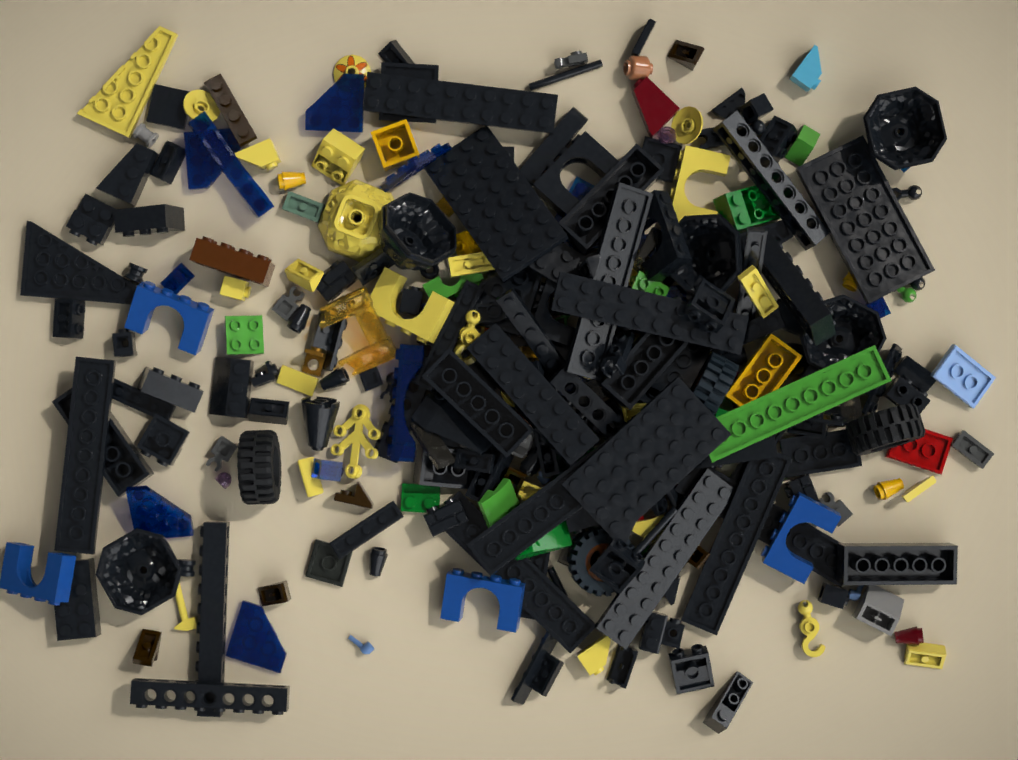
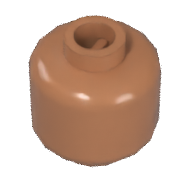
(637, 67)

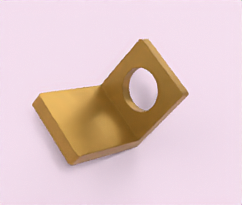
(314, 353)

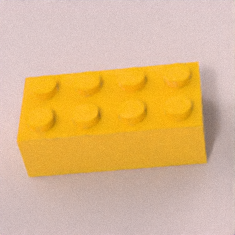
(763, 371)

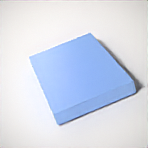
(963, 376)

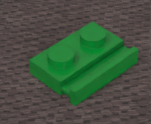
(419, 497)

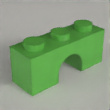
(449, 291)

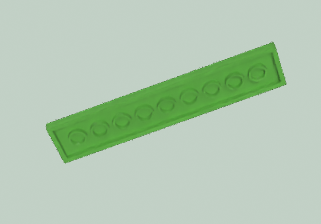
(801, 400)

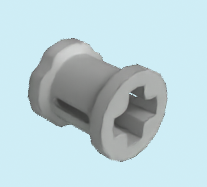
(145, 135)

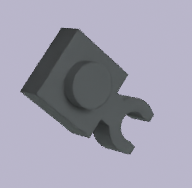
(575, 59)
(286, 305)
(223, 451)
(838, 506)

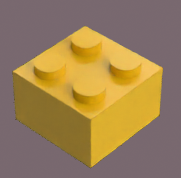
(395, 144)

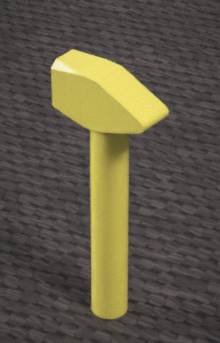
(186, 623)

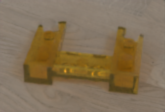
(380, 347)

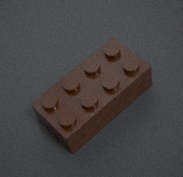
(233, 262)

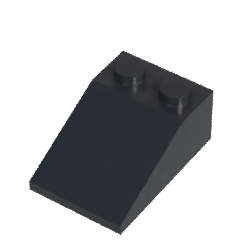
(449, 476)

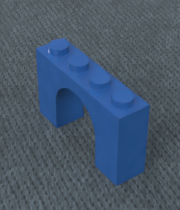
(194, 314)
(801, 510)
(17, 575)
(508, 592)

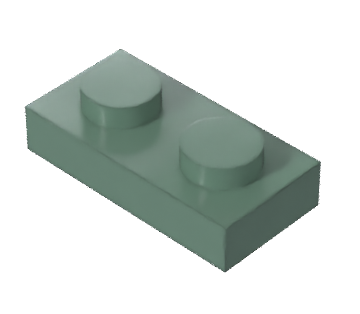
(303, 207)

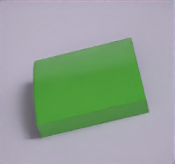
(499, 502)

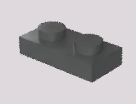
(972, 449)

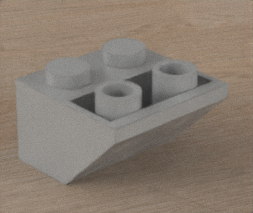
(879, 609)

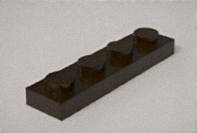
(230, 110)

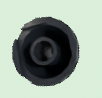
(319, 420)

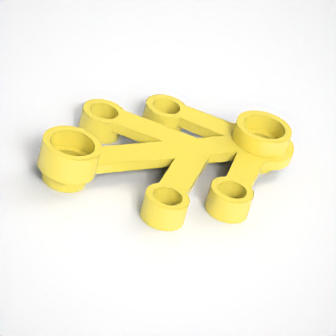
(356, 438)

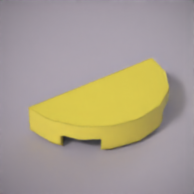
(918, 488)

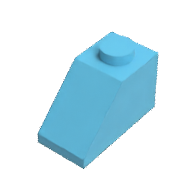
(808, 71)

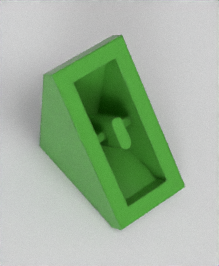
(802, 145)

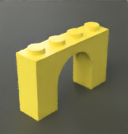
(694, 161)
(426, 324)

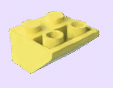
(337, 156)

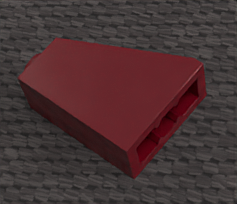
(653, 105)

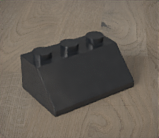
(231, 387)

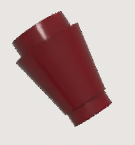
(909, 636)

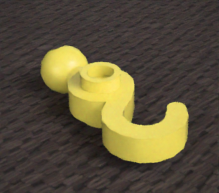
(468, 335)
(809, 626)

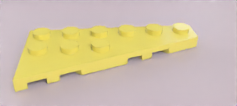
(128, 90)

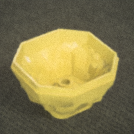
(337, 220)

